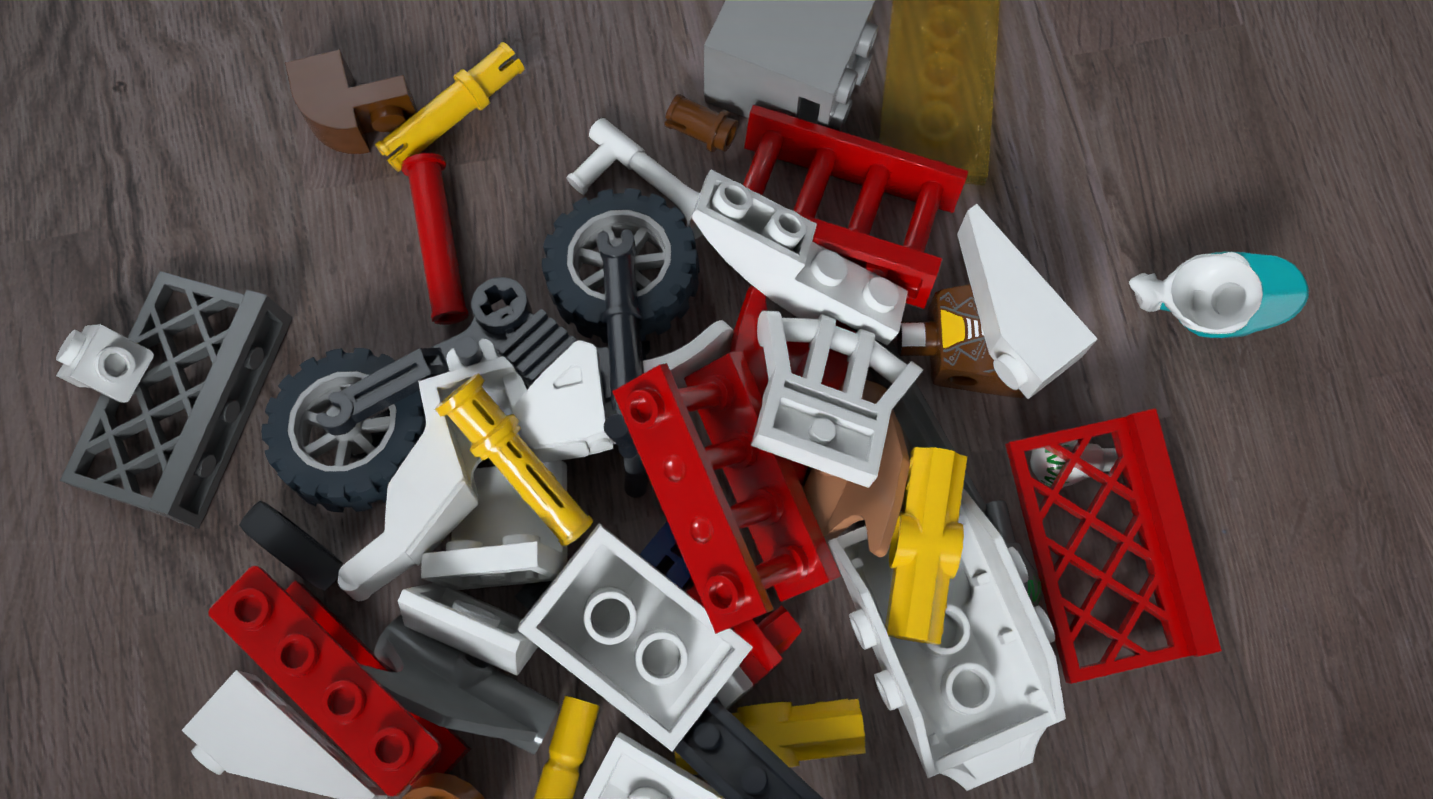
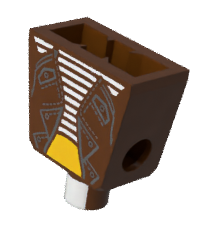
(954, 344)

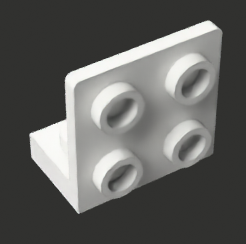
(498, 540)

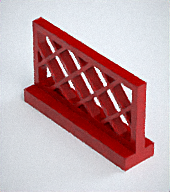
(1163, 540)

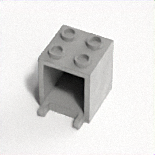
(789, 57)

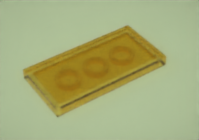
(941, 81)

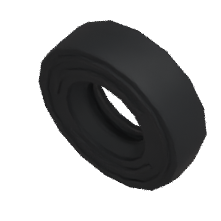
(291, 545)

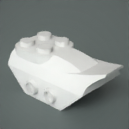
(993, 679)

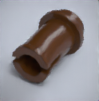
(701, 123)

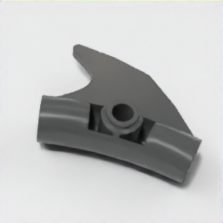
(459, 689)

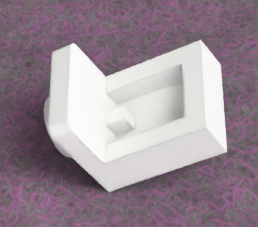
(103, 361)

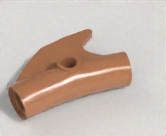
(841, 502)

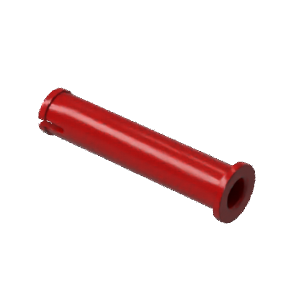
(436, 237)

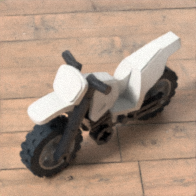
(529, 369)

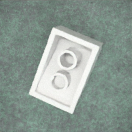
(634, 637)

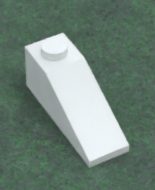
(1021, 315)
(263, 738)

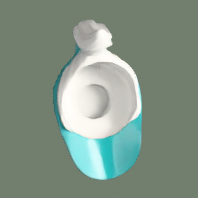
(1226, 293)

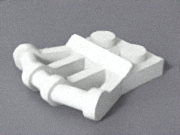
(818, 423)

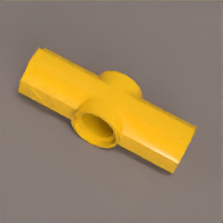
(926, 545)
(803, 730)

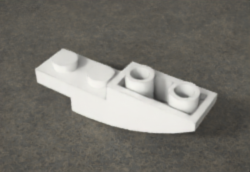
(777, 257)

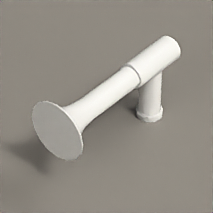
(618, 146)

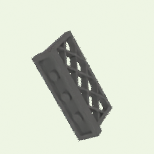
(214, 408)

